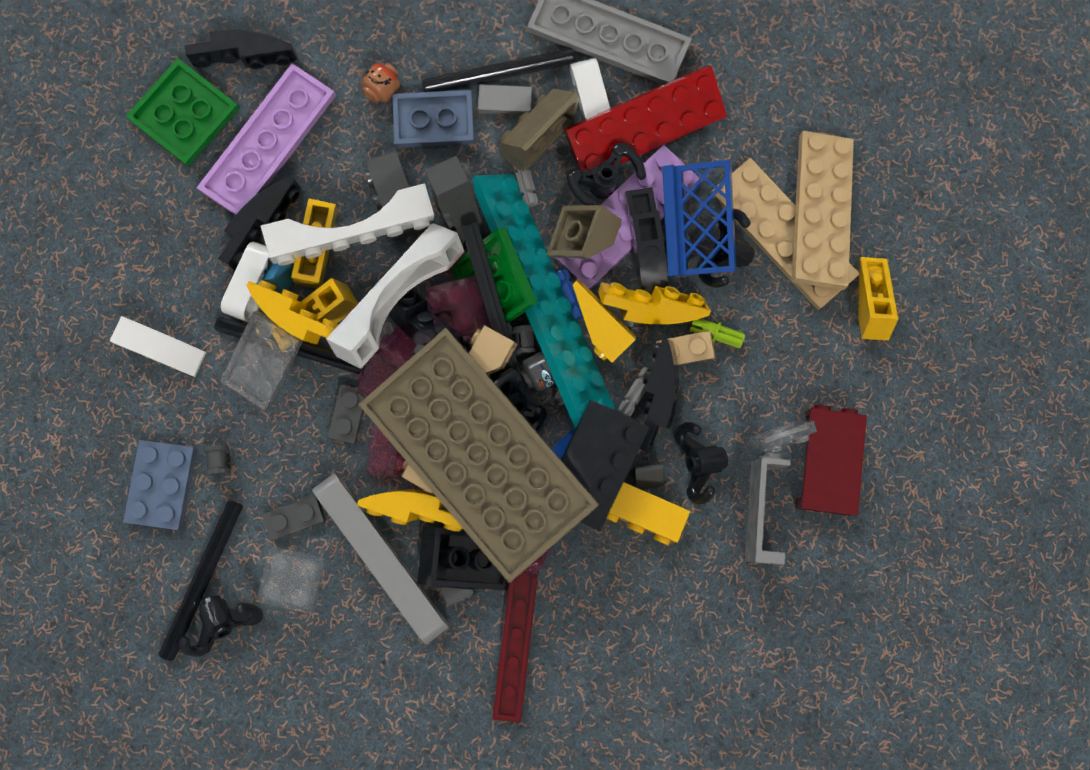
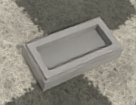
(504, 99)

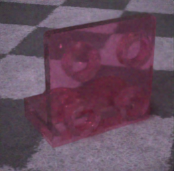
(383, 456)

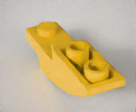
(662, 307)
(290, 313)
(408, 506)

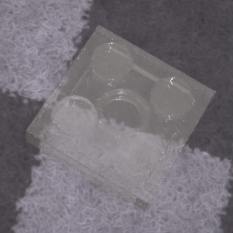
(773, 439)
(291, 580)

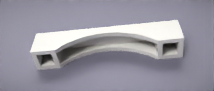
(292, 240)
(359, 333)

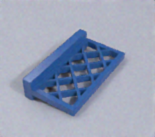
(676, 222)

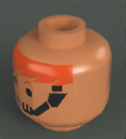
(380, 82)

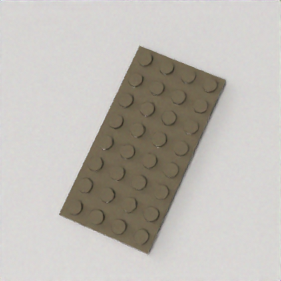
(478, 455)

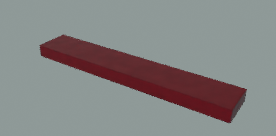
(515, 648)

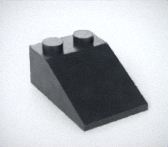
(456, 561)

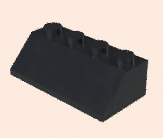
(602, 455)

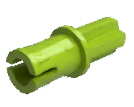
(719, 332)

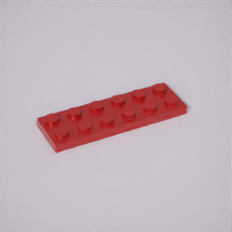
(648, 119)

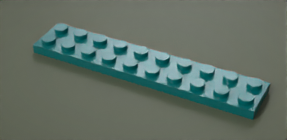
(552, 317)

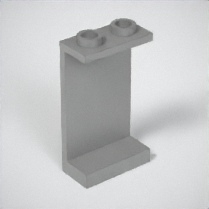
(756, 509)

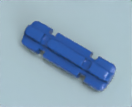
(568, 290)

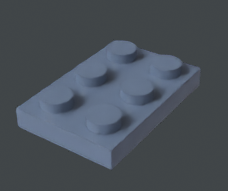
(433, 118)
(159, 485)

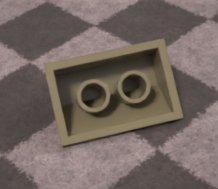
(539, 128)

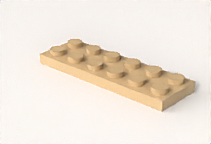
(823, 211)
(772, 224)

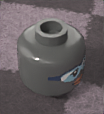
(537, 372)

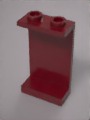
(833, 461)

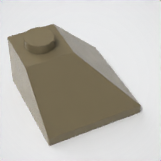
(583, 231)

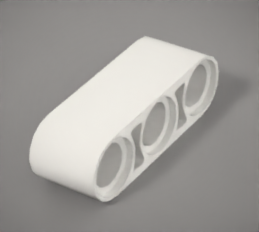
(590, 87)
(252, 267)

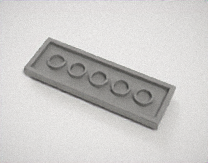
(611, 37)

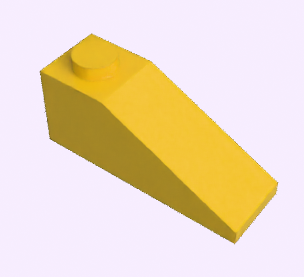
(876, 299)
(331, 301)
(605, 329)

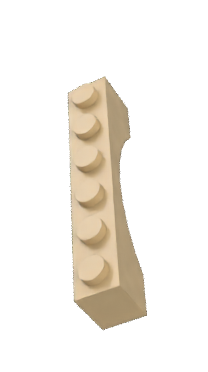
(492, 355)

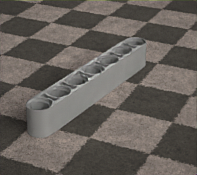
(381, 558)

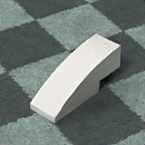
(157, 346)

